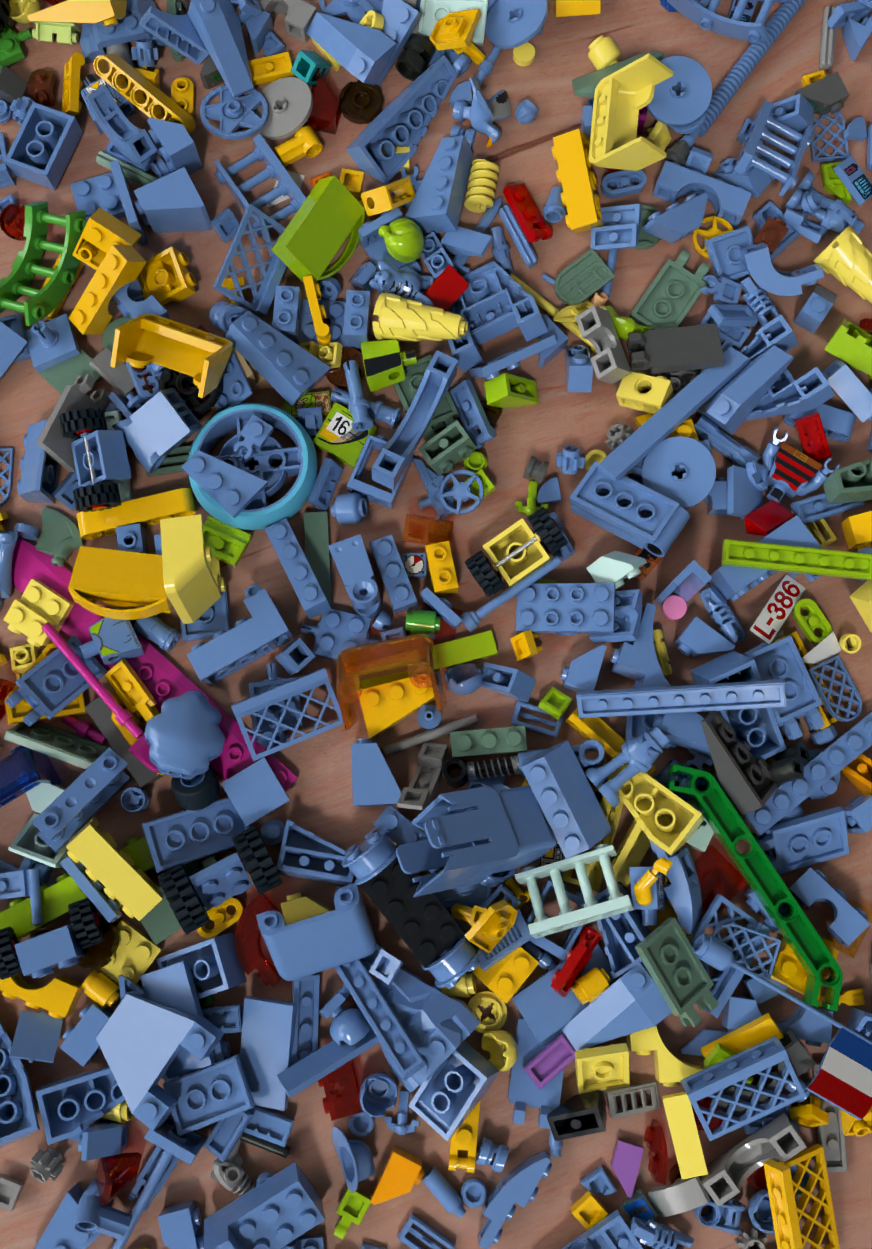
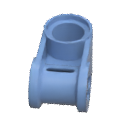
(724, 1217)

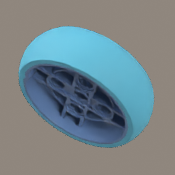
(295, 461)

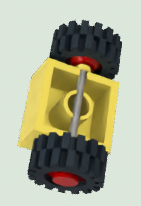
(516, 552)

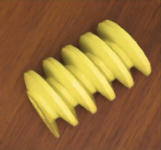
(481, 186)

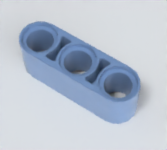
(836, 422)

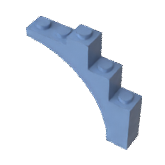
(640, 663)

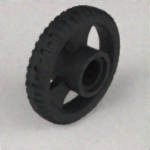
(170, 378)

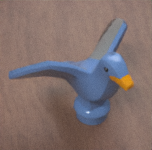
(483, 112)

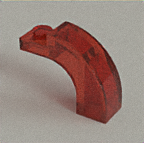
(248, 941)

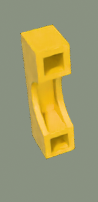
(117, 269)
(57, 997)

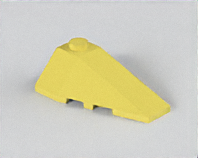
(658, 811)

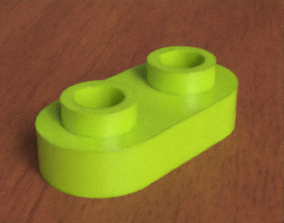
(814, 620)

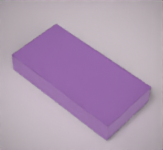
(550, 1061)

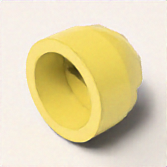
(853, 640)

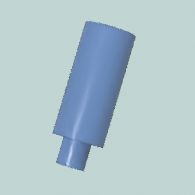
(443, 1191)

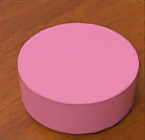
(674, 608)

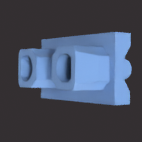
(126, 405)

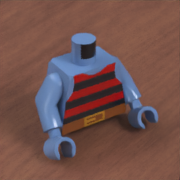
(790, 470)

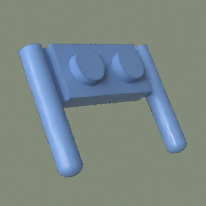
(22, 884)

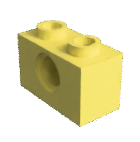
(632, 385)

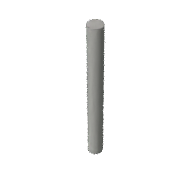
(430, 734)

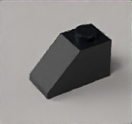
(578, 1116)

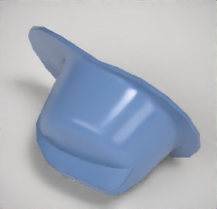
(354, 1158)

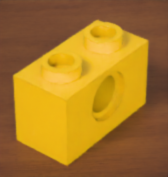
(441, 569)

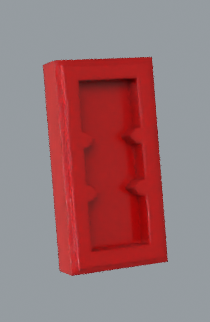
(812, 437)

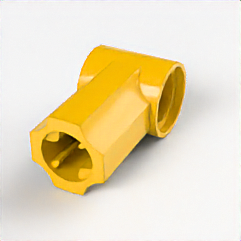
(303, 144)

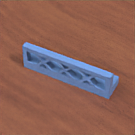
(686, 583)

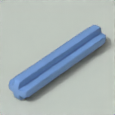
(518, 236)

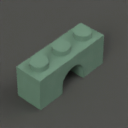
(488, 741)

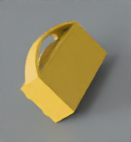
(119, 581)

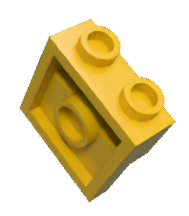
(167, 277)
(791, 972)

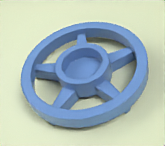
(461, 492)

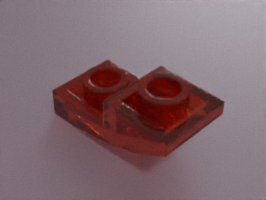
(657, 1144)

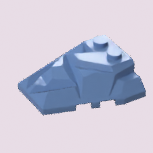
(97, 36)
(430, 1019)

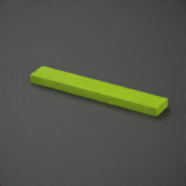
(797, 559)
(449, 655)

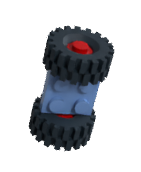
(219, 881)

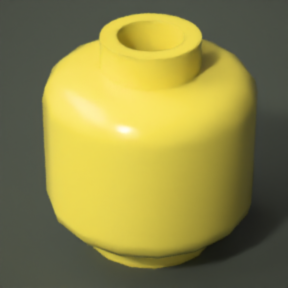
(603, 52)

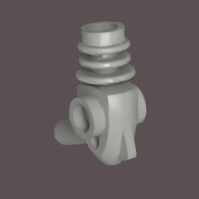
(231, 1173)

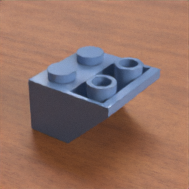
(174, 145)

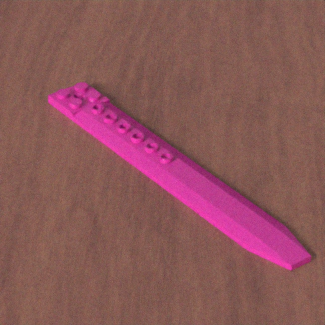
(152, 668)

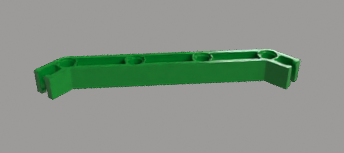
(765, 884)

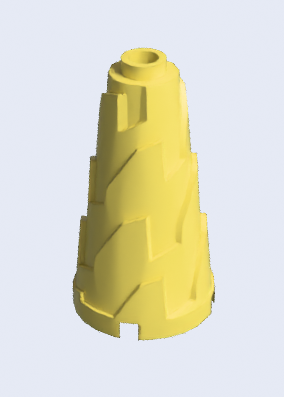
(849, 262)
(414, 321)

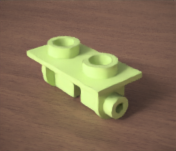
(65, 32)

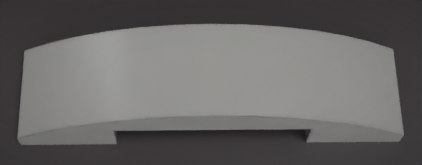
(426, 777)

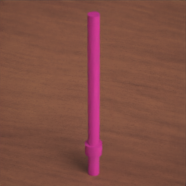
(123, 716)

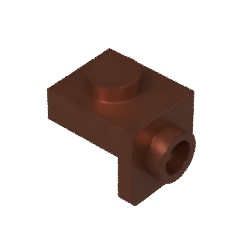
(41, 87)
(771, 233)

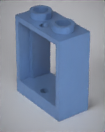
(368, 491)
(548, 945)

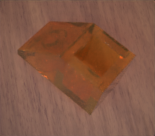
(426, 529)

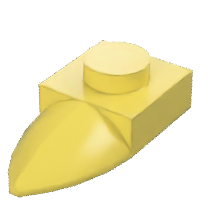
(568, 314)

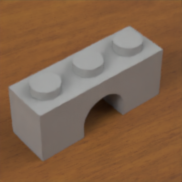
(297, 12)
(598, 328)

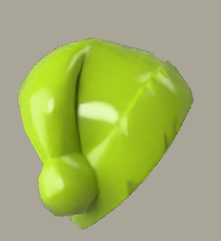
(403, 239)

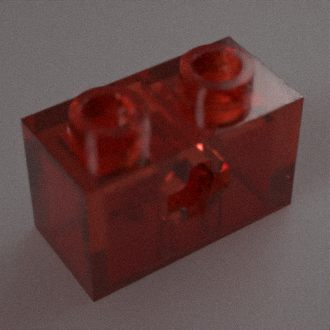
(348, 1101)

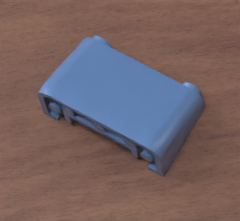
(322, 939)

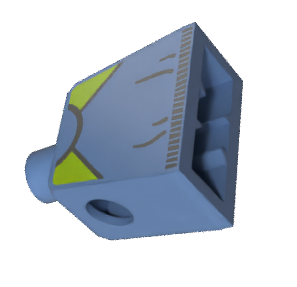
(112, 640)

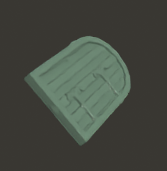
(582, 278)

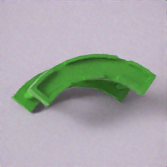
(28, 263)

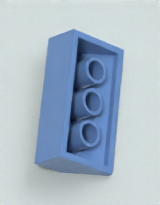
(566, 799)

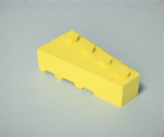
(114, 870)

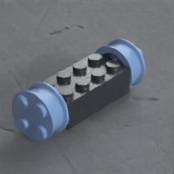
(418, 920)

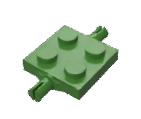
(11, 45)

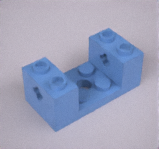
(348, 319)

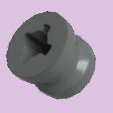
(536, 469)

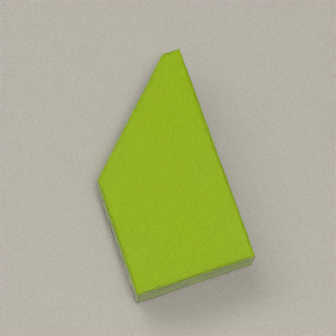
(833, 184)

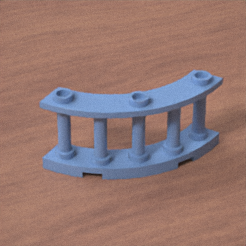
(733, 28)

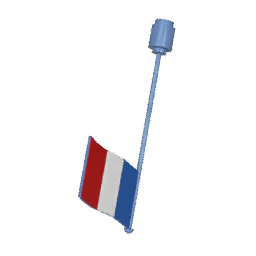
(847, 1064)

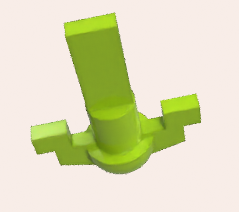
(531, 501)

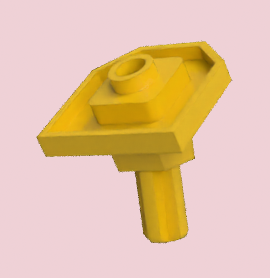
(456, 33)
(487, 924)

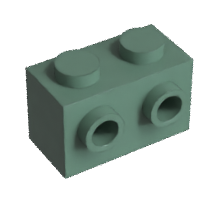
(447, 448)

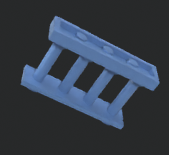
(754, 145)
(272, 170)
(82, 800)

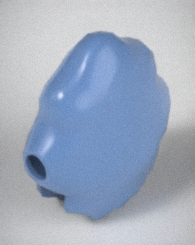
(185, 736)

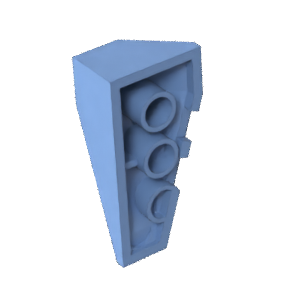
(354, 46)

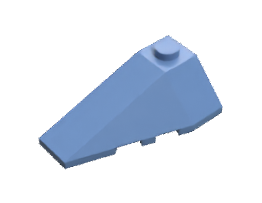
(223, 38)
(744, 391)
(620, 1010)
(76, 1102)

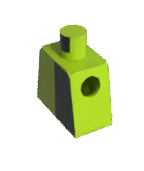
(385, 363)

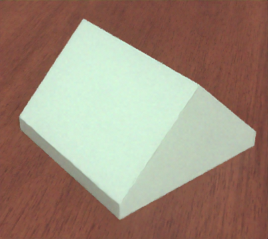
(31, 846)

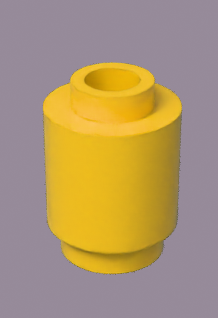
(591, 985)
(101, 989)

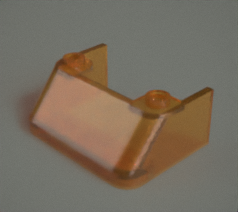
(407, 653)

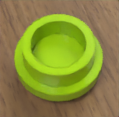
(475, 462)

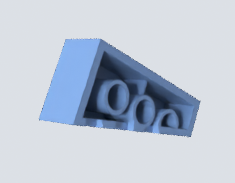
(443, 188)

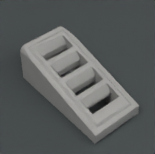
(624, 1111)

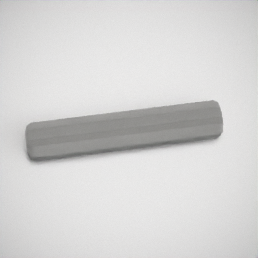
(827, 41)

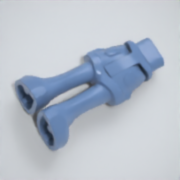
(835, 215)
(639, 754)

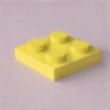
(133, 955)
(602, 1068)

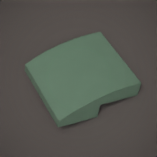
(67, 371)

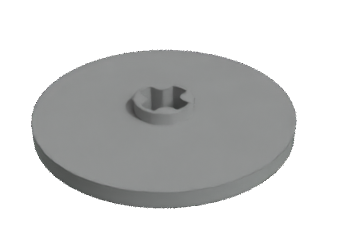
(297, 105)

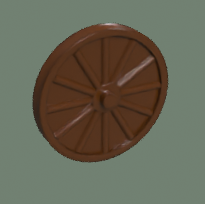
(337, 375)

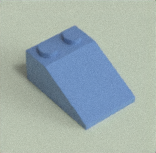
(211, 963)
(453, 1090)

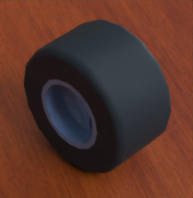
(198, 791)

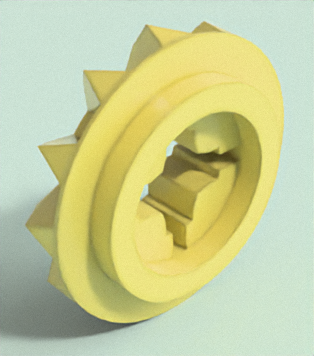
(498, 1010)

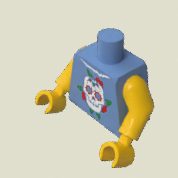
(648, 890)

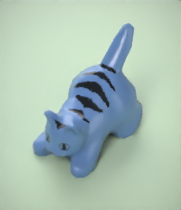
(401, 284)

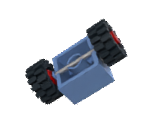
(98, 459)
(54, 948)

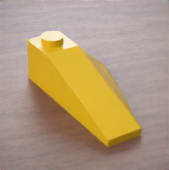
(83, 12)

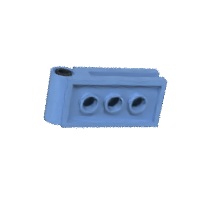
(629, 511)

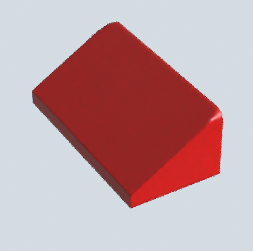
(446, 288)
(767, 518)

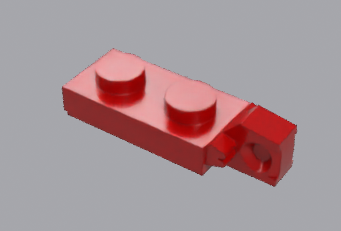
(575, 962)

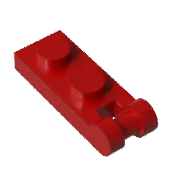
(527, 213)

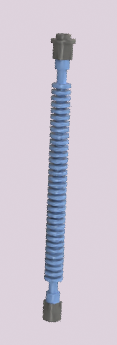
(736, 78)

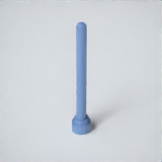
(472, 618)

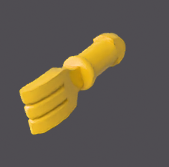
(849, 997)

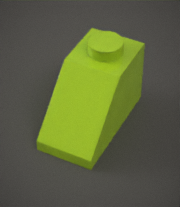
(510, 391)

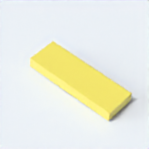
(684, 1135)

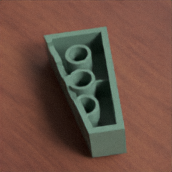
(850, 483)

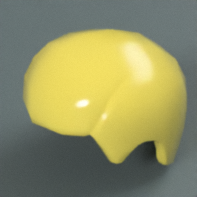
(22, 8)
(501, 1048)

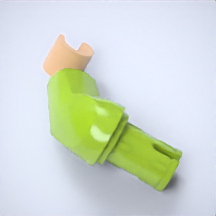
(622, 324)

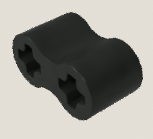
(789, 763)

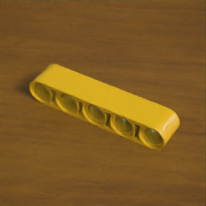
(134, 91)
(142, 510)

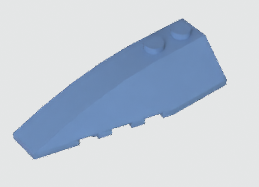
(402, 123)
(17, 1104)

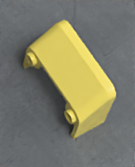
(616, 116)
(189, 570)

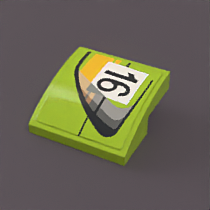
(339, 438)

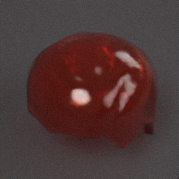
(13, 221)

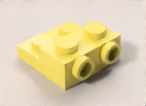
(36, 608)

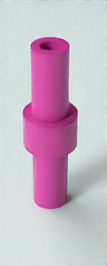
(84, 729)

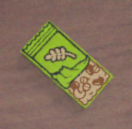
(310, 400)

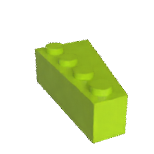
(852, 346)

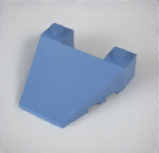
(492, 307)
(786, 394)
(142, 1044)

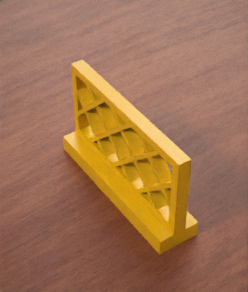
(783, 1204)

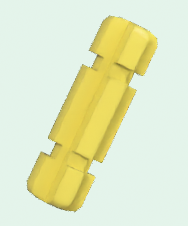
(661, 652)

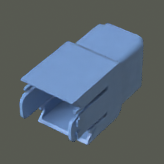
(475, 837)

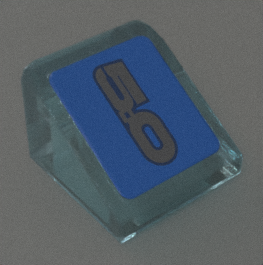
(638, 1206)

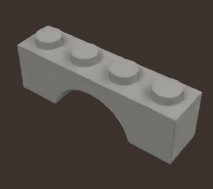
(728, 1172)

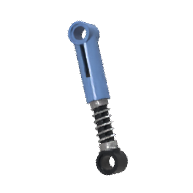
(497, 767)

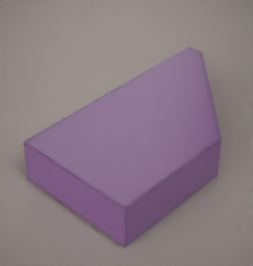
(626, 1163)

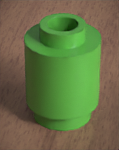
(422, 621)

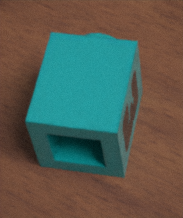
(310, 66)

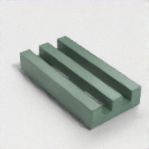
(173, 469)

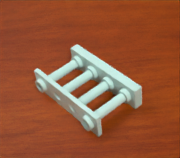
(567, 916)

